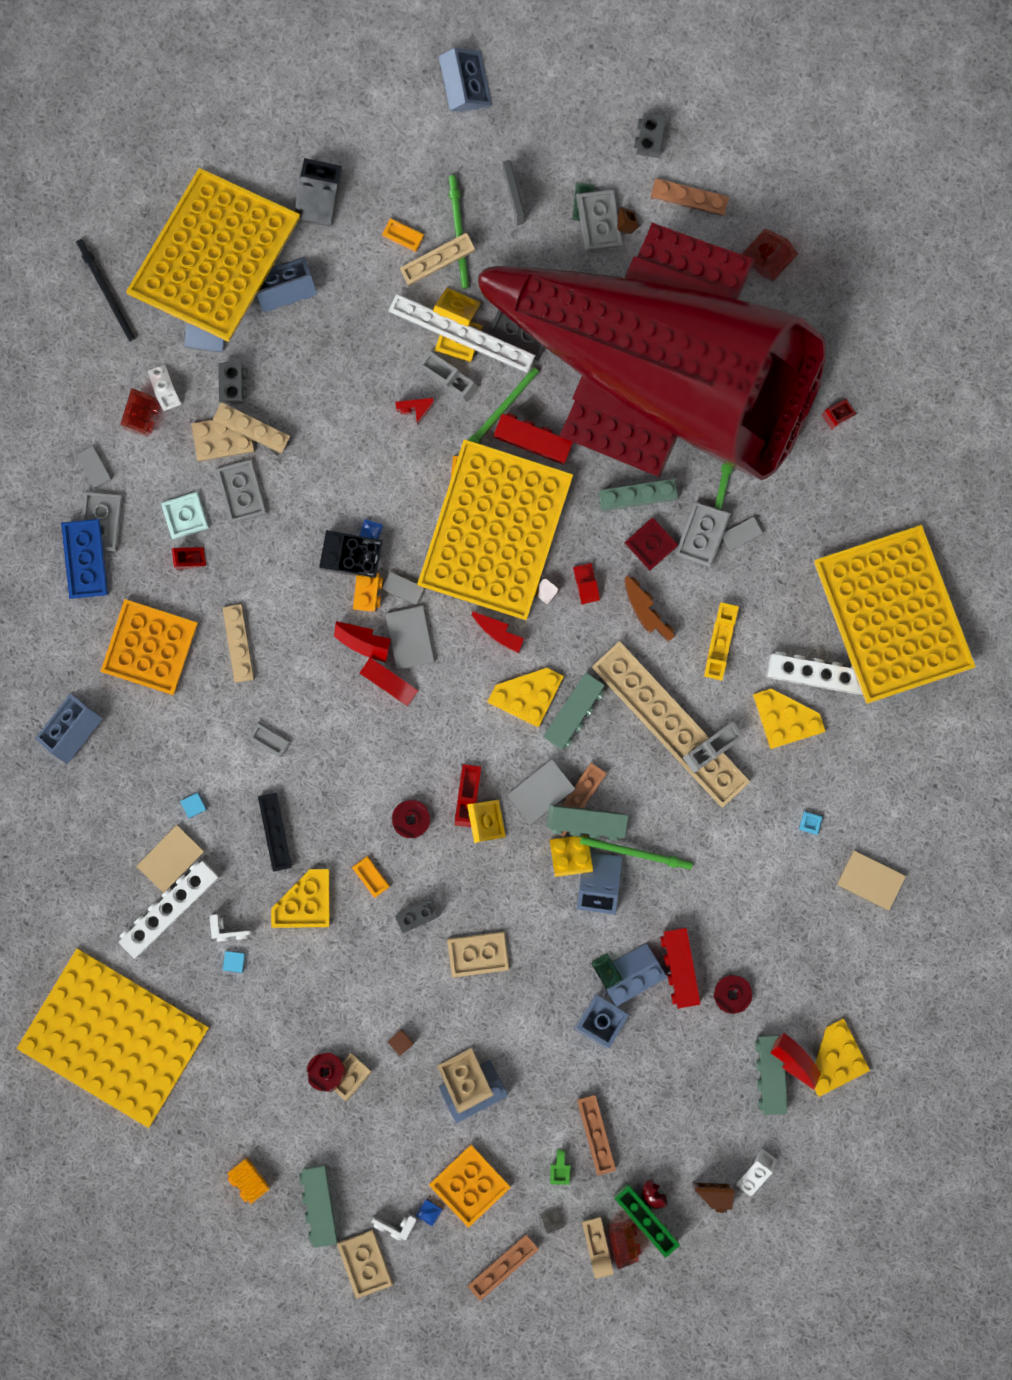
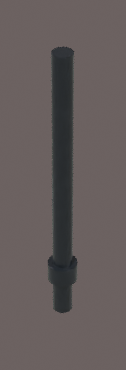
(88, 258)

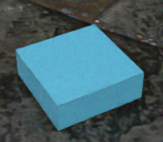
(193, 805)
(810, 823)
(233, 961)

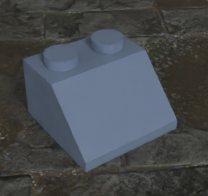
(601, 1022)

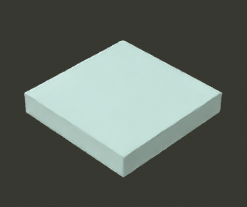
(184, 515)

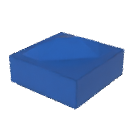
(371, 529)
(429, 1212)

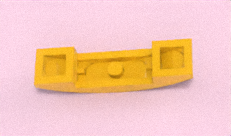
(720, 641)

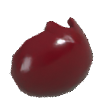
(652, 1197)

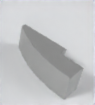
(448, 376)
(713, 747)

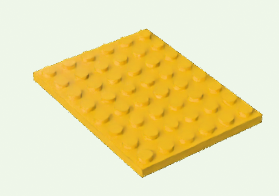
(213, 254)
(495, 529)
(894, 614)
(112, 1038)

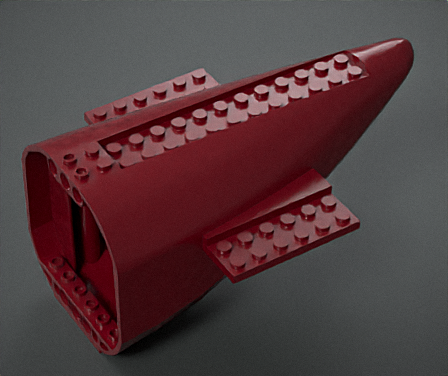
(671, 354)

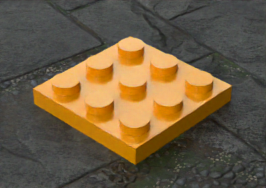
(469, 1185)

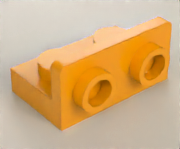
(366, 593)

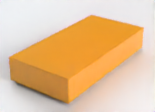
(402, 235)
(371, 877)

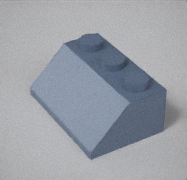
(465, 79)
(286, 285)
(68, 728)
(639, 972)
(496, 1085)

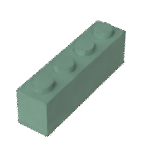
(637, 495)
(573, 711)
(586, 821)
(772, 1078)
(319, 1206)

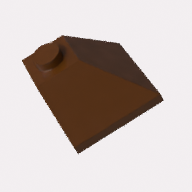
(716, 1195)

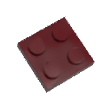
(651, 544)

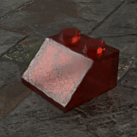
(771, 254)
(140, 413)
(623, 1243)

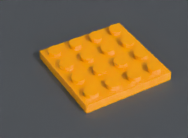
(149, 647)

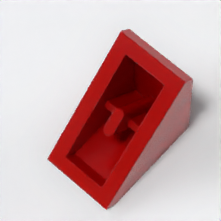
(838, 414)
(188, 557)

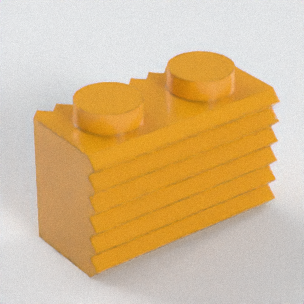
(248, 1181)

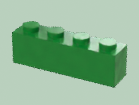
(646, 1220)

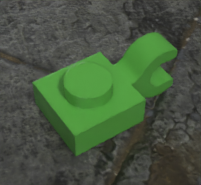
(559, 1171)

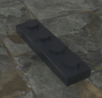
(274, 832)

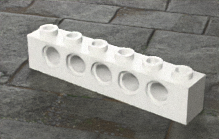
(776, 671)
(136, 947)

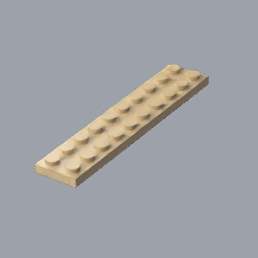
(667, 721)

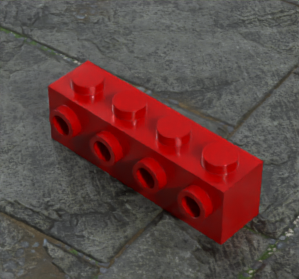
(532, 439)
(681, 968)

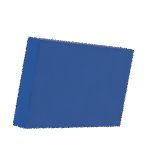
(84, 558)

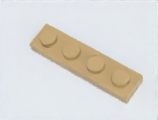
(437, 259)
(251, 428)
(238, 643)

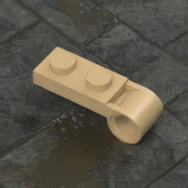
(597, 1247)

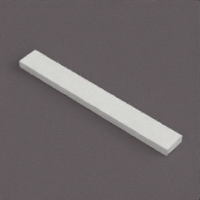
(462, 334)

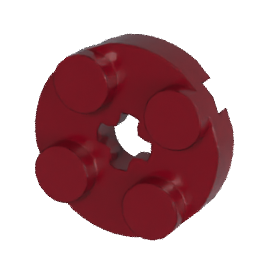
(421, 816)
(743, 992)
(315, 1074)

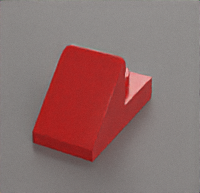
(420, 406)
(586, 583)

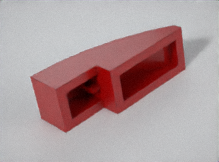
(498, 632)
(362, 640)
(388, 681)
(467, 793)
(796, 1060)

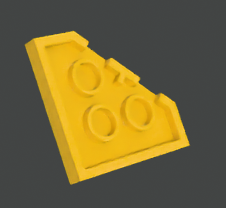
(527, 695)
(786, 719)
(305, 903)
(838, 1058)

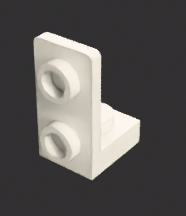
(163, 387)
(217, 925)
(757, 1173)
(406, 1225)

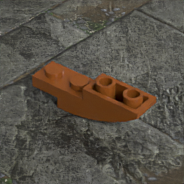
(640, 604)

